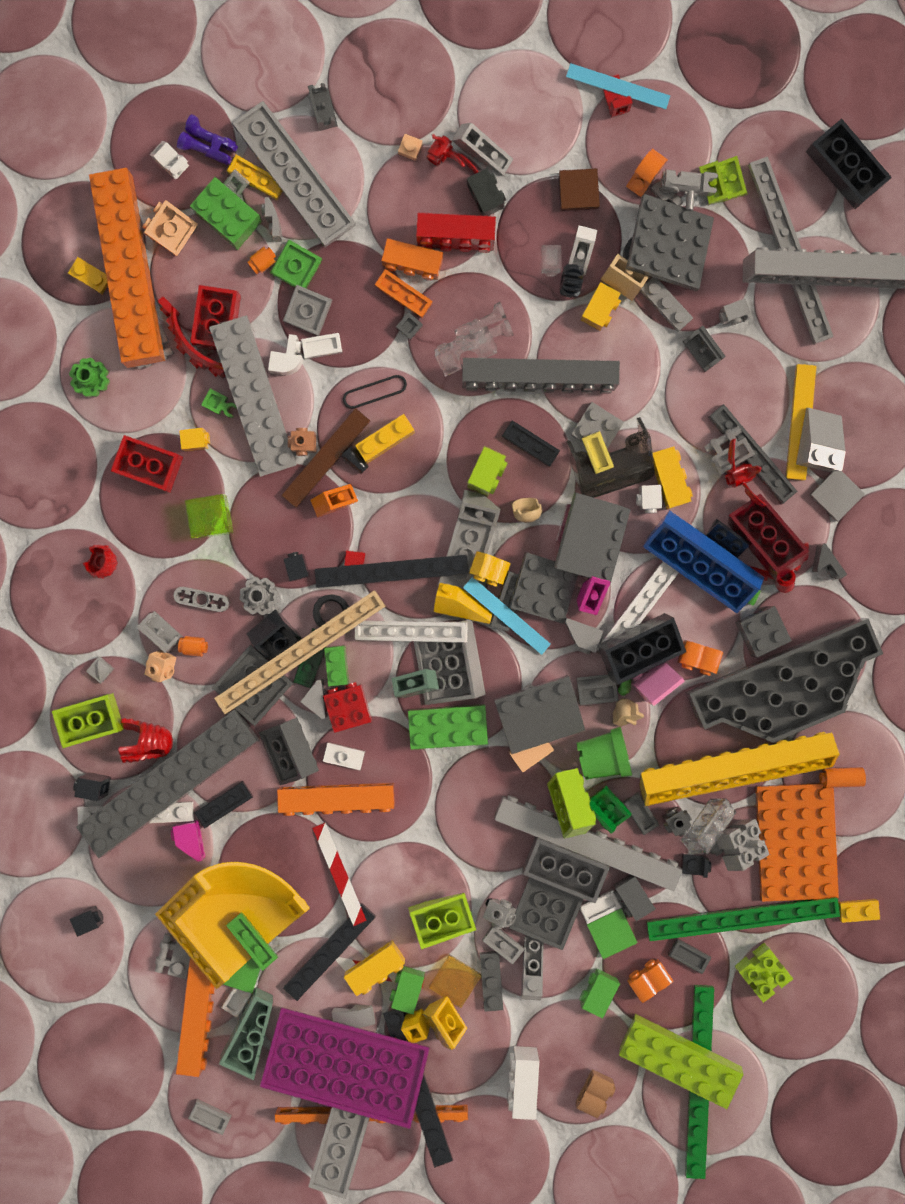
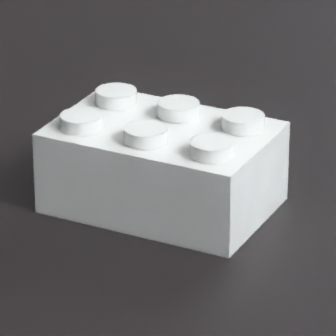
(523, 1083)

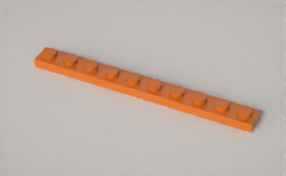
(305, 1115)

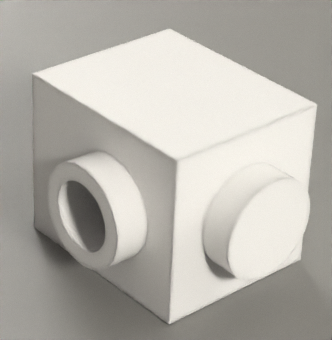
(649, 498)

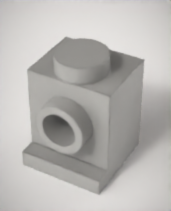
(735, 313)

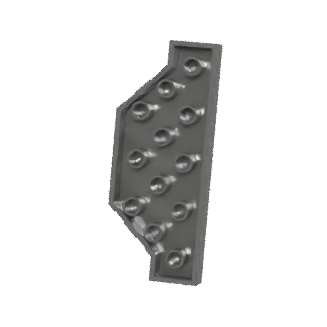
(790, 687)

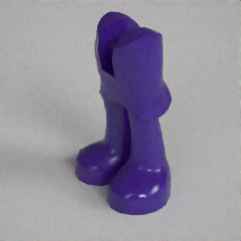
(193, 128)

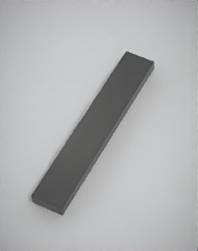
(769, 474)

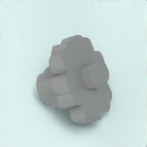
(259, 596)

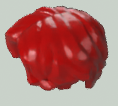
(102, 561)

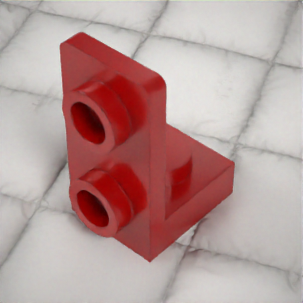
(617, 103)

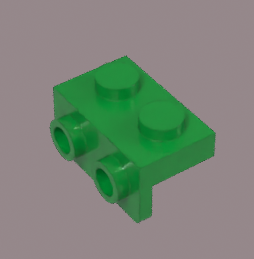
(608, 809)

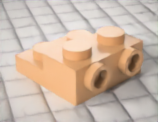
(169, 227)

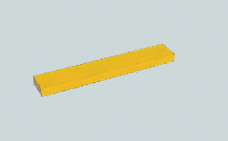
(802, 398)

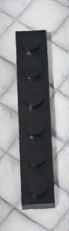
(326, 955)

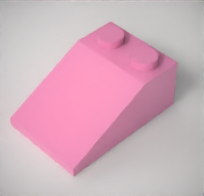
(657, 683)

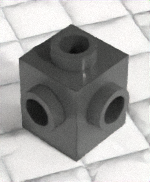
(672, 816)

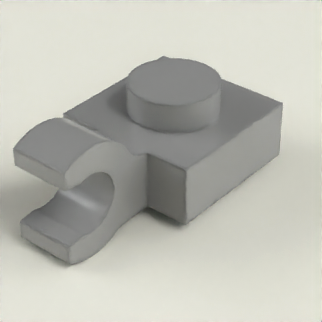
(666, 195)

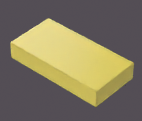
(597, 452)

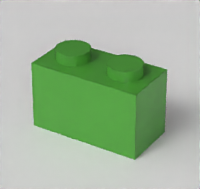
(336, 665)
(407, 989)
(599, 993)

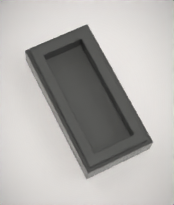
(641, 814)
(689, 956)

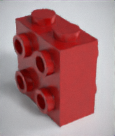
(347, 707)

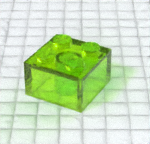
(209, 516)

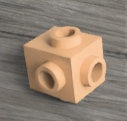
(160, 666)

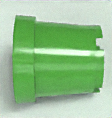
(604, 755)

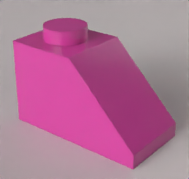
(592, 595)
(189, 839)

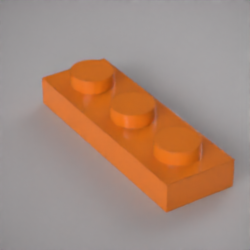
(403, 293)

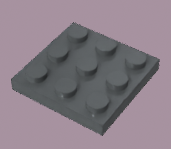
(543, 589)
(258, 705)
(546, 913)

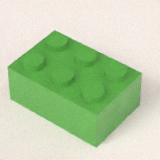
(226, 213)

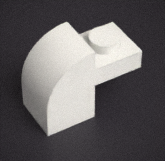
(169, 159)
(287, 362)

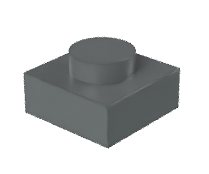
(409, 326)

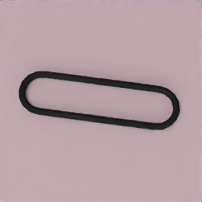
(371, 384)

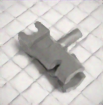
(689, 184)

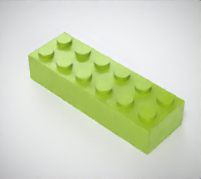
(681, 1061)

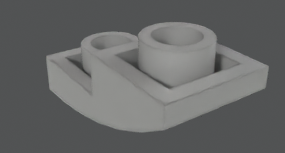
(271, 216)
(358, 1016)

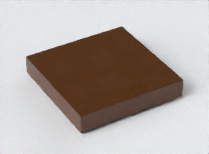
(579, 189)

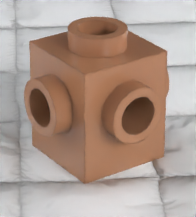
(307, 446)

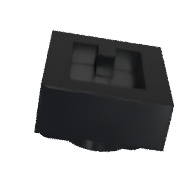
(696, 864)

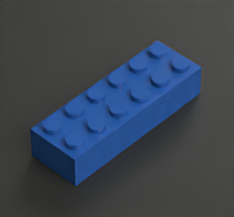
(703, 562)

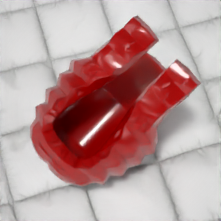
(152, 742)

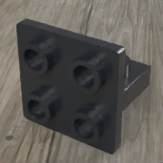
(727, 538)

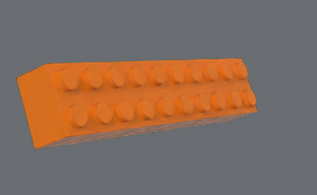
(126, 267)

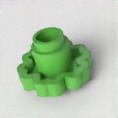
(89, 377)

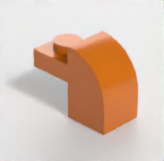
(646, 172)

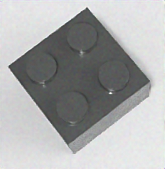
(763, 631)

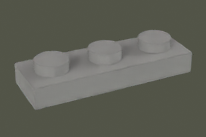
(666, 304)

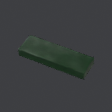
(308, 669)

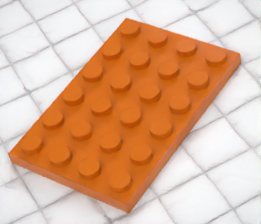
(801, 842)

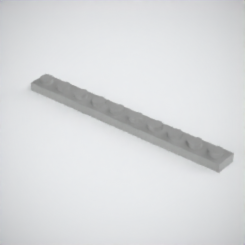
(786, 238)

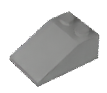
(822, 441)

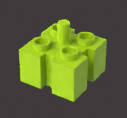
(763, 972)

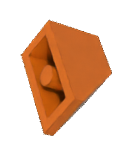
(333, 500)

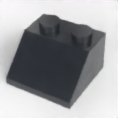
(273, 635)

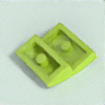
(729, 180)

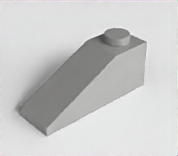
(482, 148)

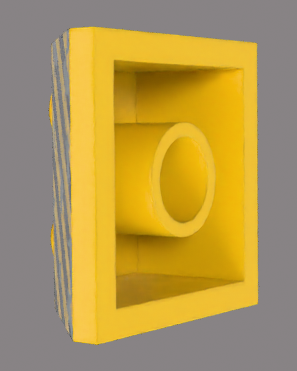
(445, 1022)

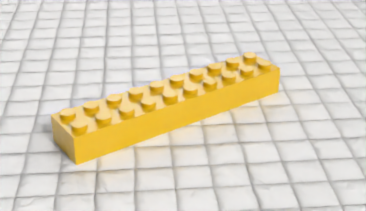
(738, 768)

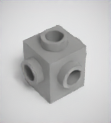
(500, 913)

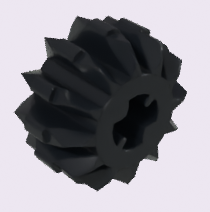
(571, 280)

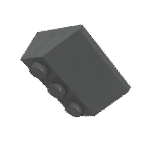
(289, 751)

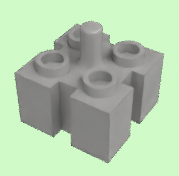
(742, 845)

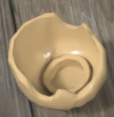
(526, 509)

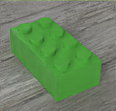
(447, 726)

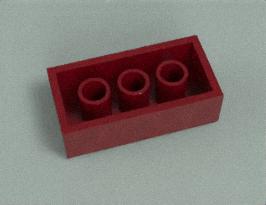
(769, 538)

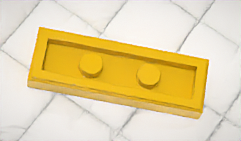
(256, 176)

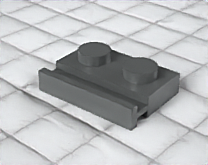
(596, 690)

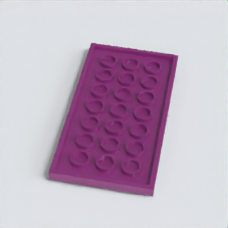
(345, 1067)

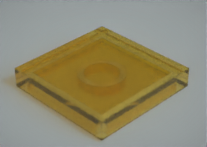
(455, 980)

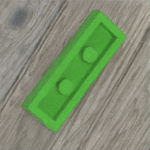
(252, 941)

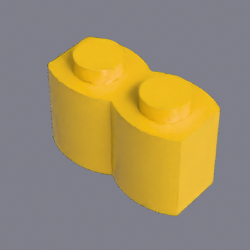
(489, 568)

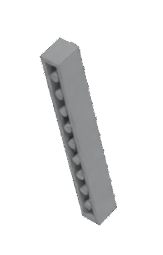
(592, 844)

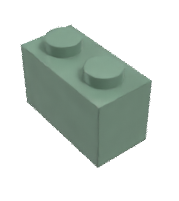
(415, 683)

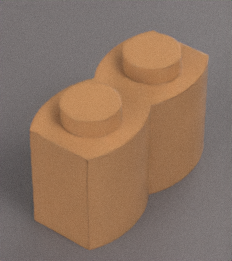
(595, 1094)

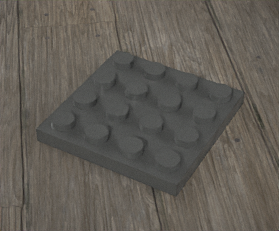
(670, 243)

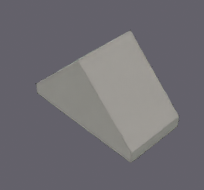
(314, 699)

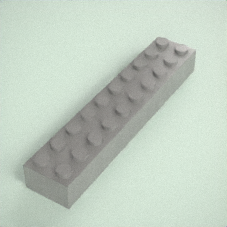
(824, 268)

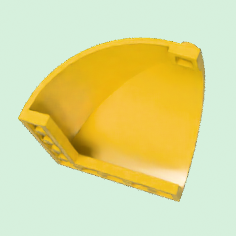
(213, 899)

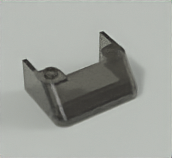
(631, 465)

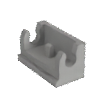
(159, 632)

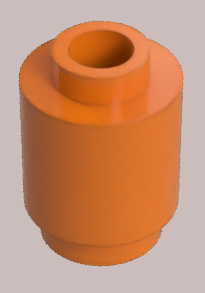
(262, 260)
(192, 646)

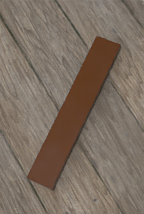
(326, 458)

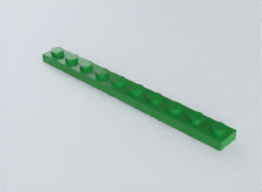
(742, 918)
(698, 1106)

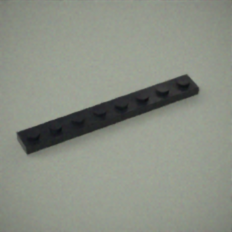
(391, 571)
(425, 1106)

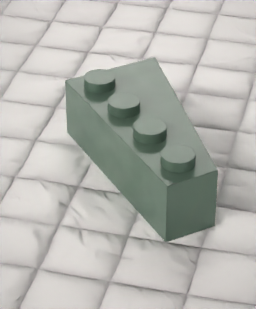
(245, 1043)

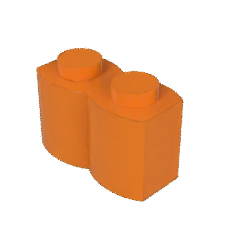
(700, 657)
(649, 980)

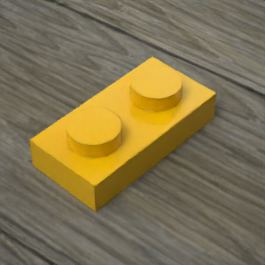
(89, 275)
(859, 910)

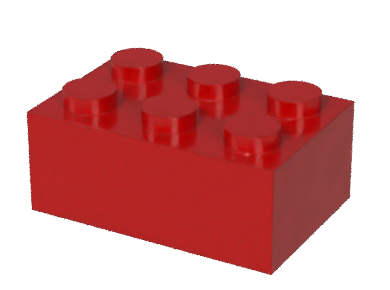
(212, 308)
(147, 463)

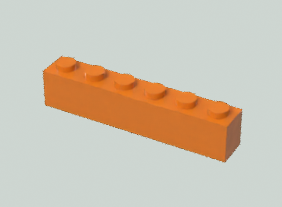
(336, 798)
(195, 1023)

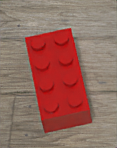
(456, 232)

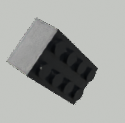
(848, 164)
(641, 648)

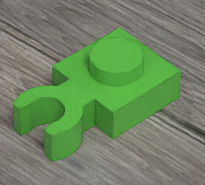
(217, 402)

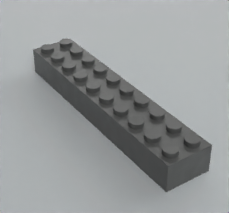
(167, 783)

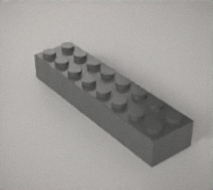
(540, 374)

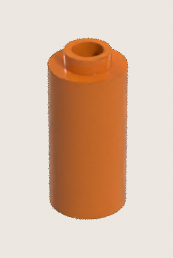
(843, 777)

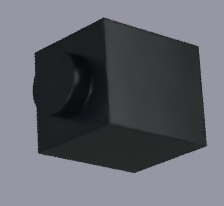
(296, 566)
(87, 921)

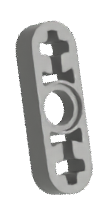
(214, 607)

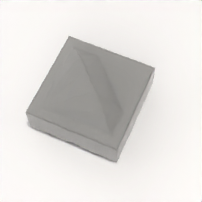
(236, 183)
(100, 669)

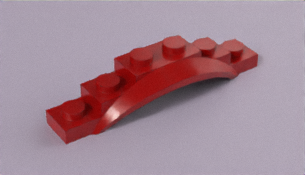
(197, 359)

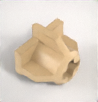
(626, 712)

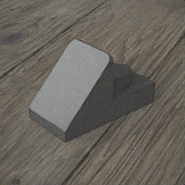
(825, 557)

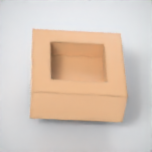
(410, 147)

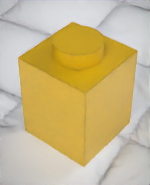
(194, 439)
(415, 1026)

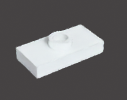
(344, 756)

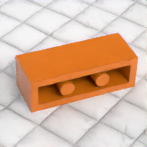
(412, 259)

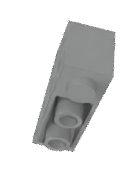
(532, 969)

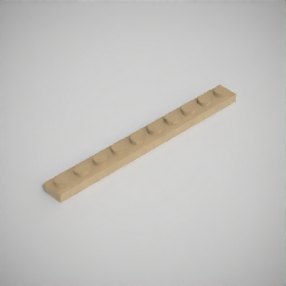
(300, 652)

